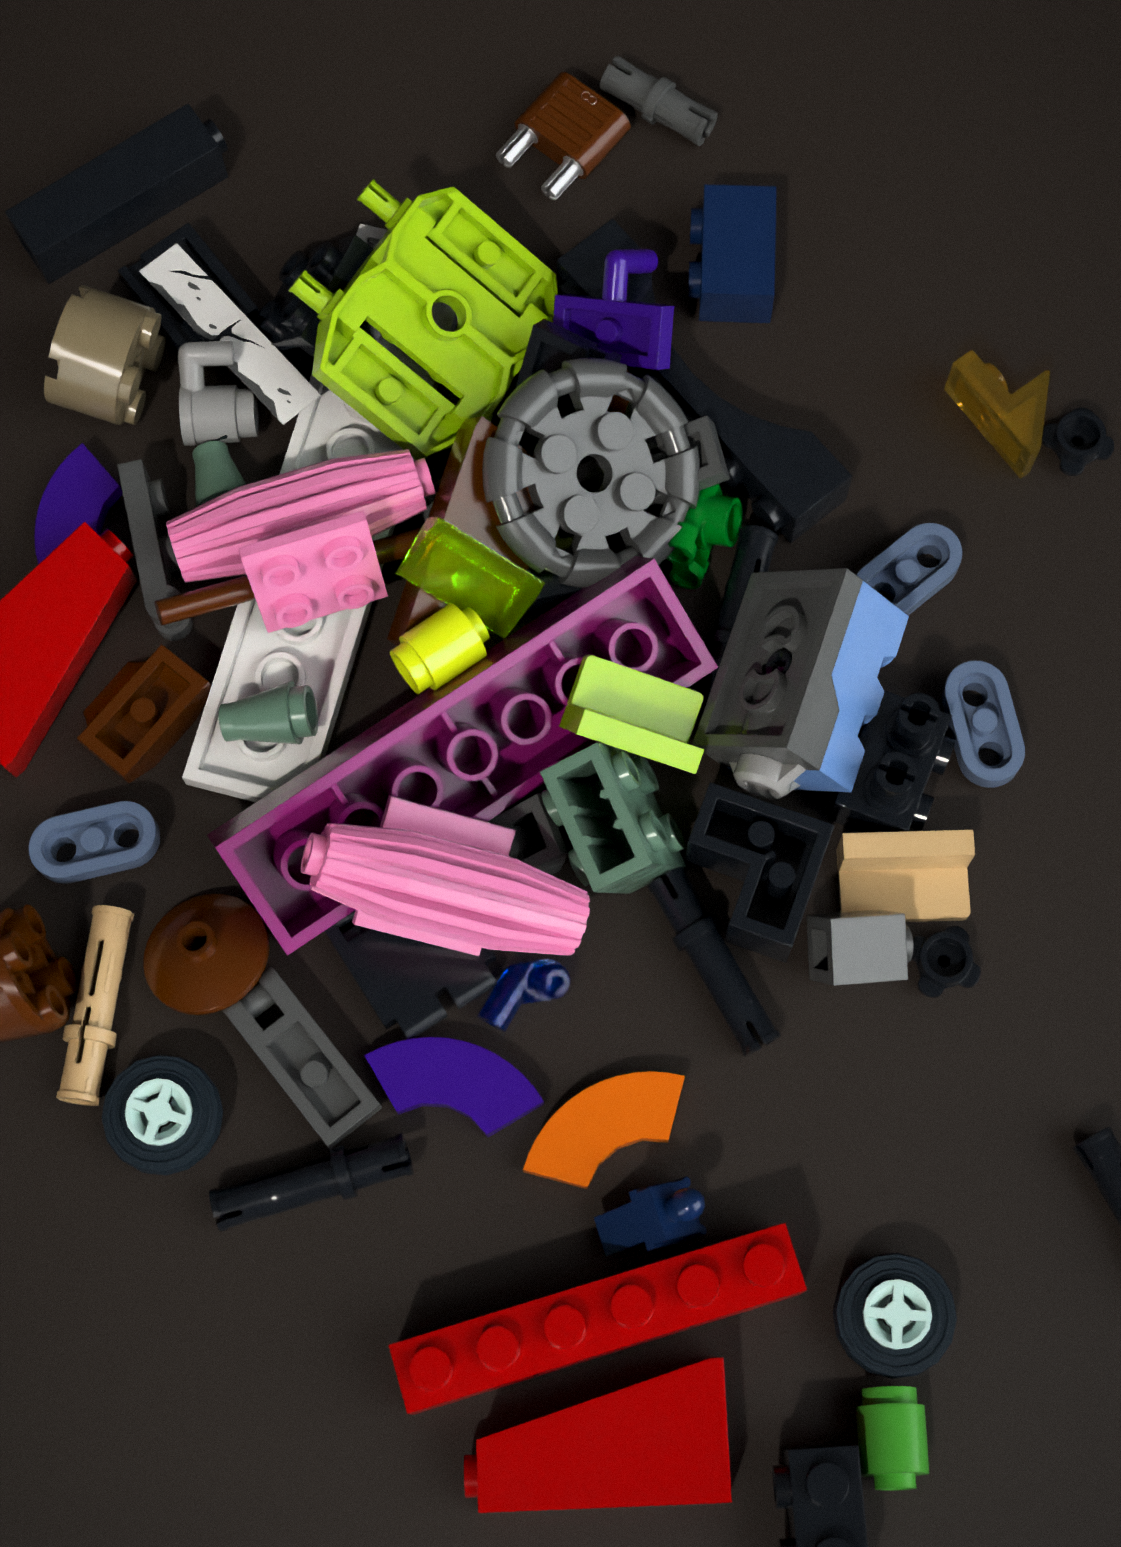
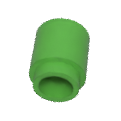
(892, 1437)

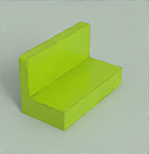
(634, 713)

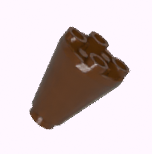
(32, 979)

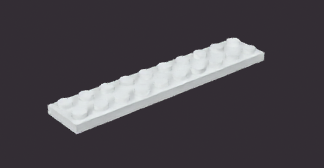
(310, 654)

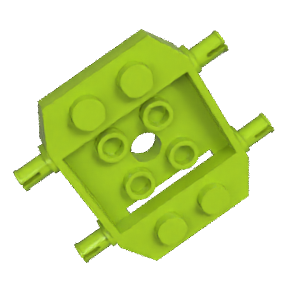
(431, 254)

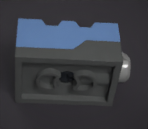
(800, 681)

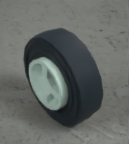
(140, 1105)
(917, 1296)

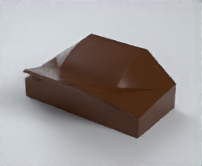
(143, 713)

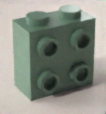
(612, 819)

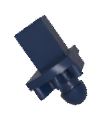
(654, 1218)

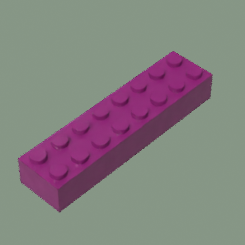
(465, 745)

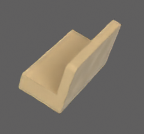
(906, 873)

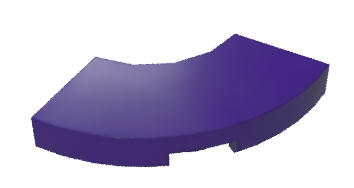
(75, 494)
(454, 1077)

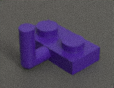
(630, 328)

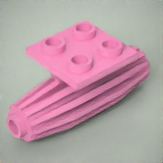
(304, 534)
(445, 883)

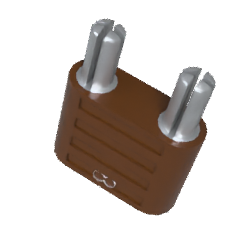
(570, 128)

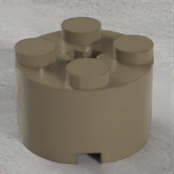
(103, 355)

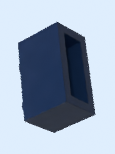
(736, 253)

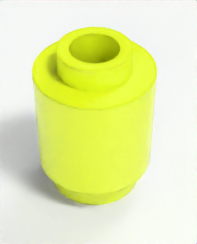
(440, 648)

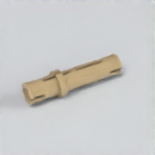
(95, 1006)

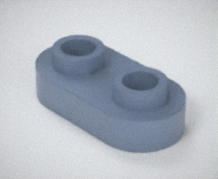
(903, 576)
(984, 726)
(96, 840)

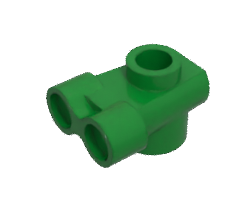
(711, 523)

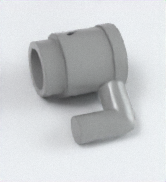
(213, 411)

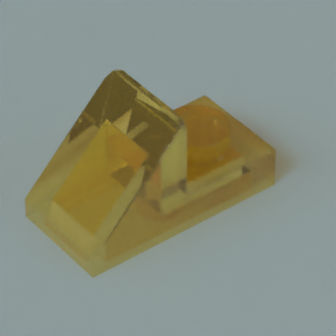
(1006, 420)

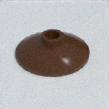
(217, 972)

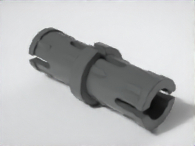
(658, 100)

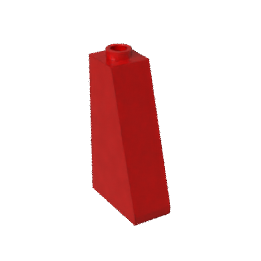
(52, 631)
(623, 1449)

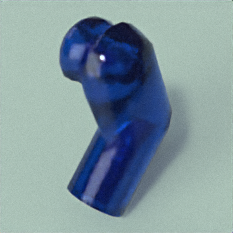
(524, 984)

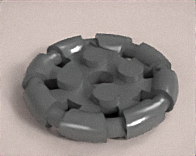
(621, 449)

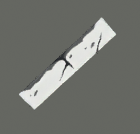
(219, 319)

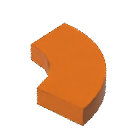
(602, 1121)

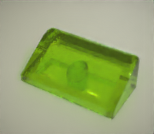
(469, 575)

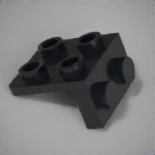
(289, 320)

